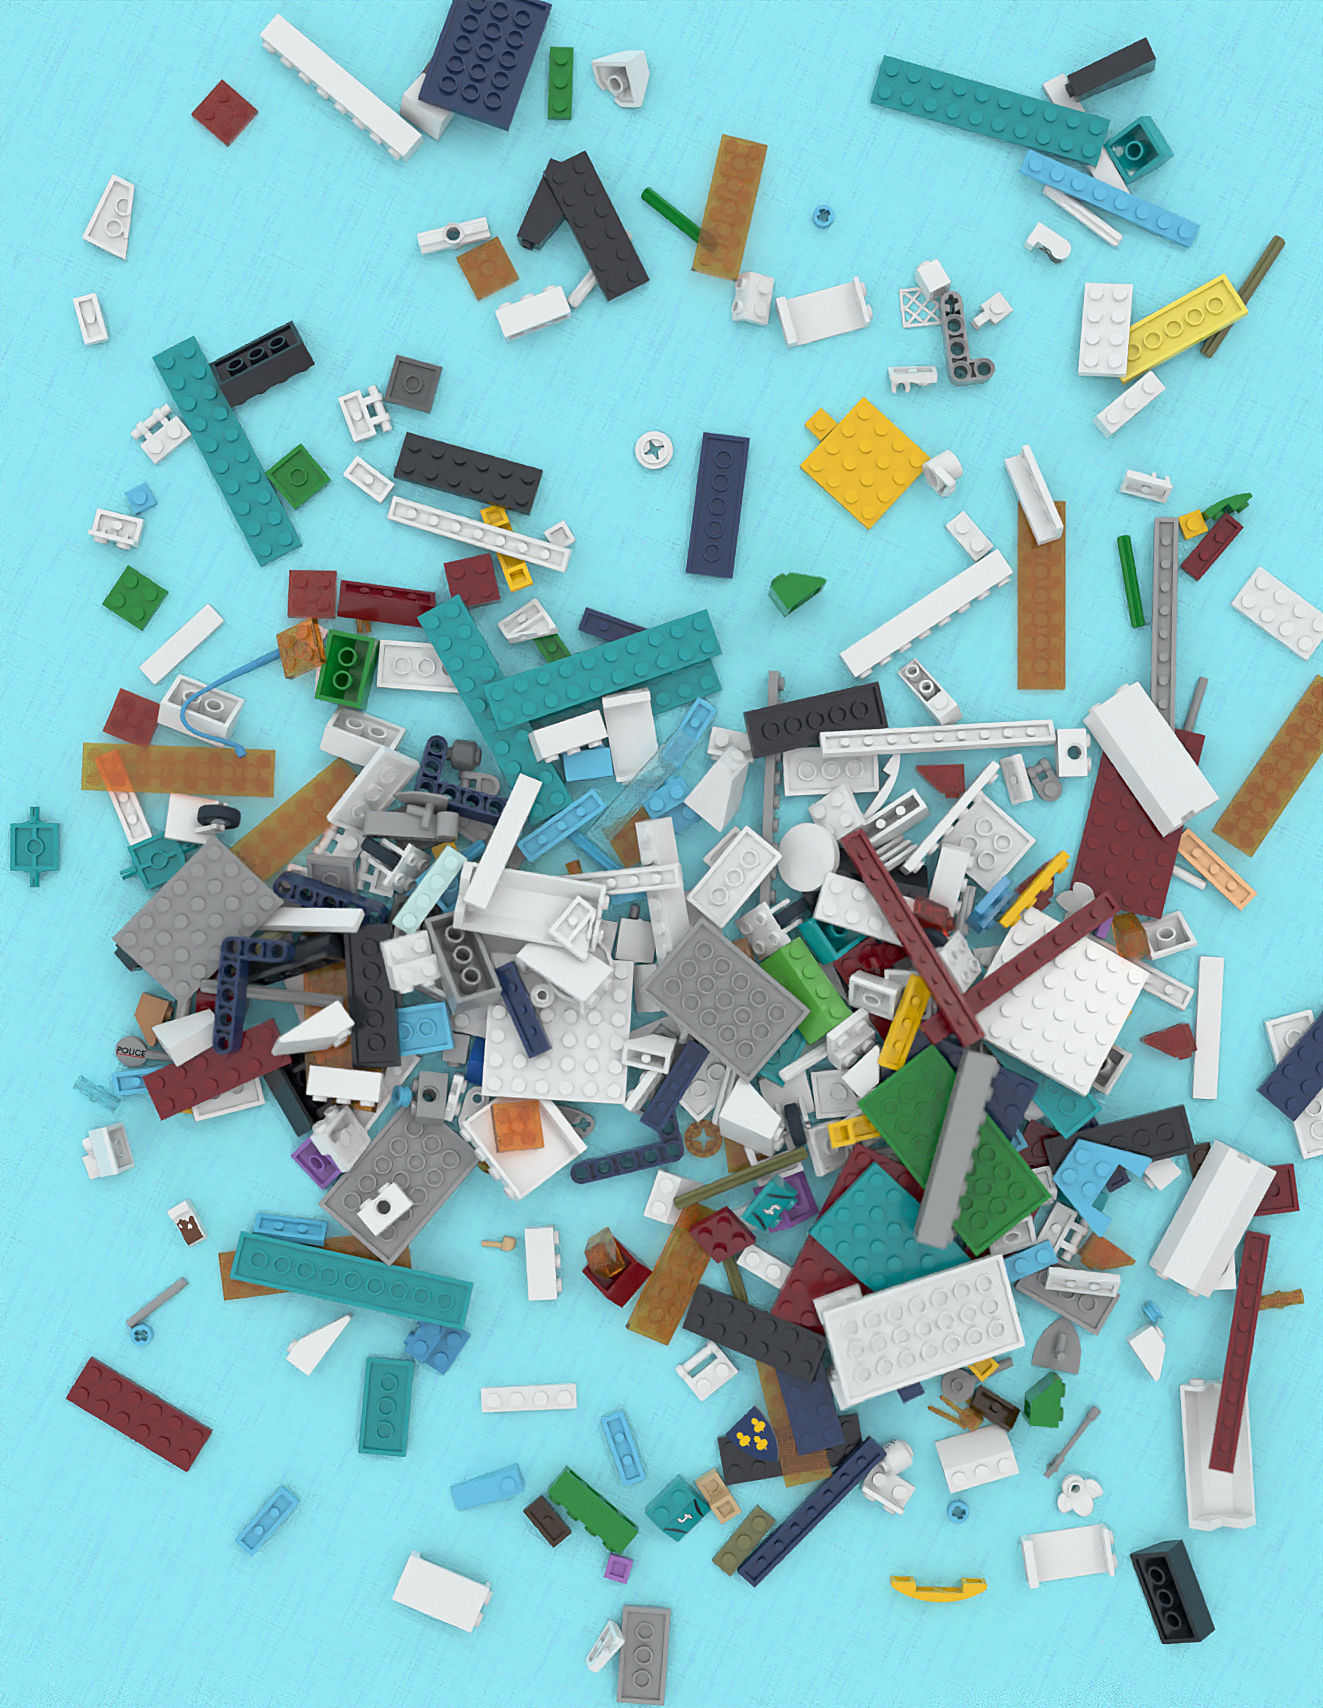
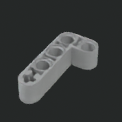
(959, 339)
(407, 826)

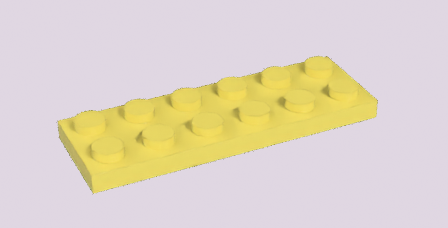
(1182, 325)

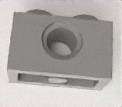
(436, 1086)

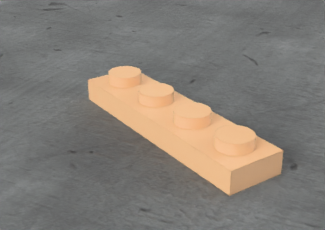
(1215, 870)

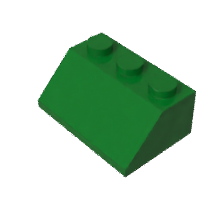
(794, 590)
(348, 669)

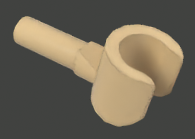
(507, 1244)

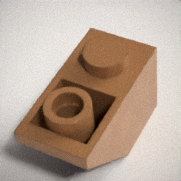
(151, 1012)

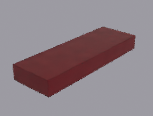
(1211, 546)

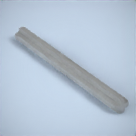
(278, 994)

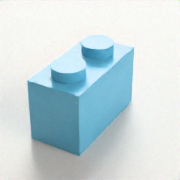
(588, 764)

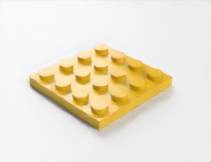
(865, 463)

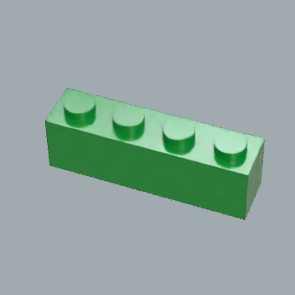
(593, 1510)

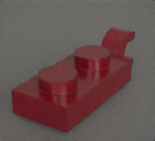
(884, 956)

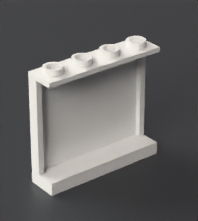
(525, 1169)

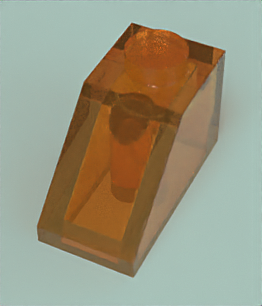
(1130, 937)
(603, 1254)
(1103, 1254)

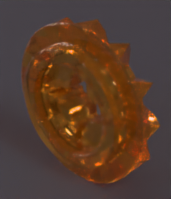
(712, 1145)

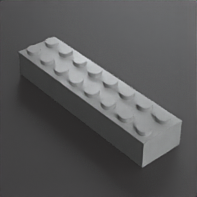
(954, 1148)

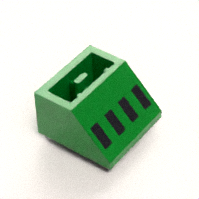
(1043, 1402)

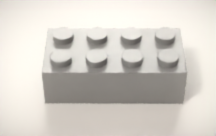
(463, 964)

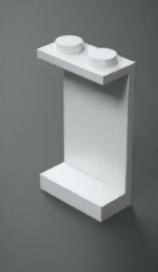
(824, 313)
(629, 731)
(580, 979)
(1067, 1553)
(442, 1593)

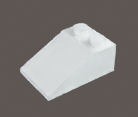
(317, 1033)

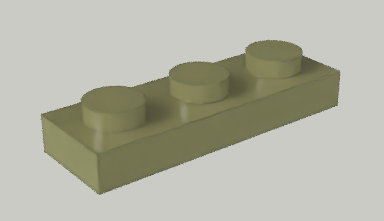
(743, 1540)

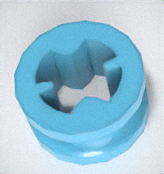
(826, 209)
(401, 1096)
(1151, 1311)
(140, 1327)
(962, 1505)

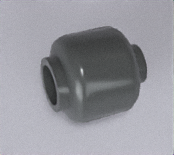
(464, 755)

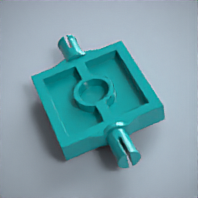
(34, 846)
(156, 860)

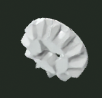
(659, 440)

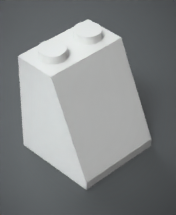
(721, 789)
(751, 1120)

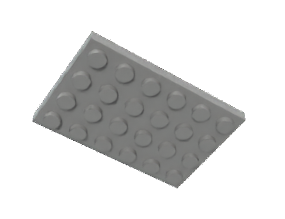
(184, 923)
(724, 1000)
(423, 1161)

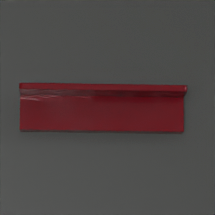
(383, 603)

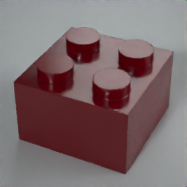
(473, 580)

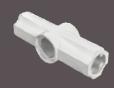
(438, 240)

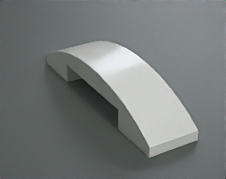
(891, 769)

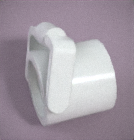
(942, 472)

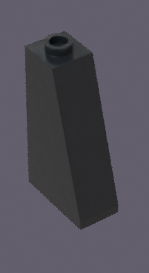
(1111, 70)
(542, 216)

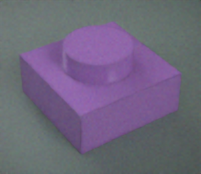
(1102, 930)
(618, 1568)

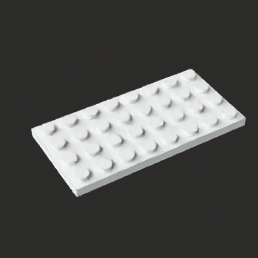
(922, 1328)

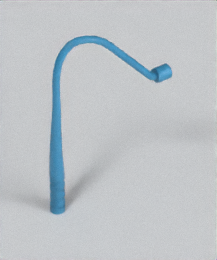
(255, 664)

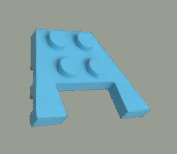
(1086, 1173)

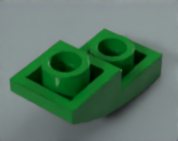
(1232, 503)

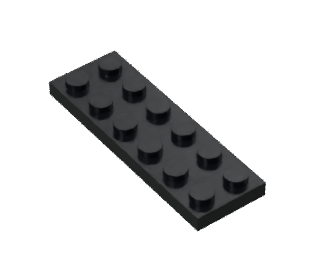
(596, 226)
(468, 473)
(801, 721)
(370, 999)
(1151, 1134)
(755, 1333)
(742, 1468)

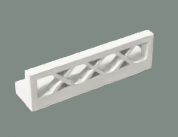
(1034, 496)

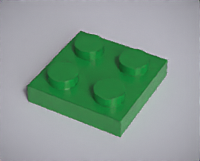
(298, 476)
(135, 598)

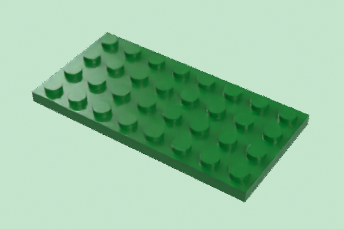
(910, 1116)

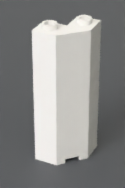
(1150, 758)
(527, 905)
(1211, 1219)
(1212, 1495)

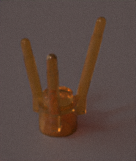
(967, 1417)

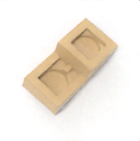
(718, 1496)

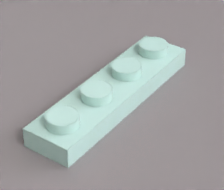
(429, 890)

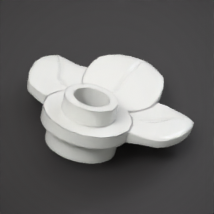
(1076, 899)
(1080, 1497)

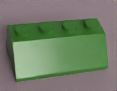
(803, 977)

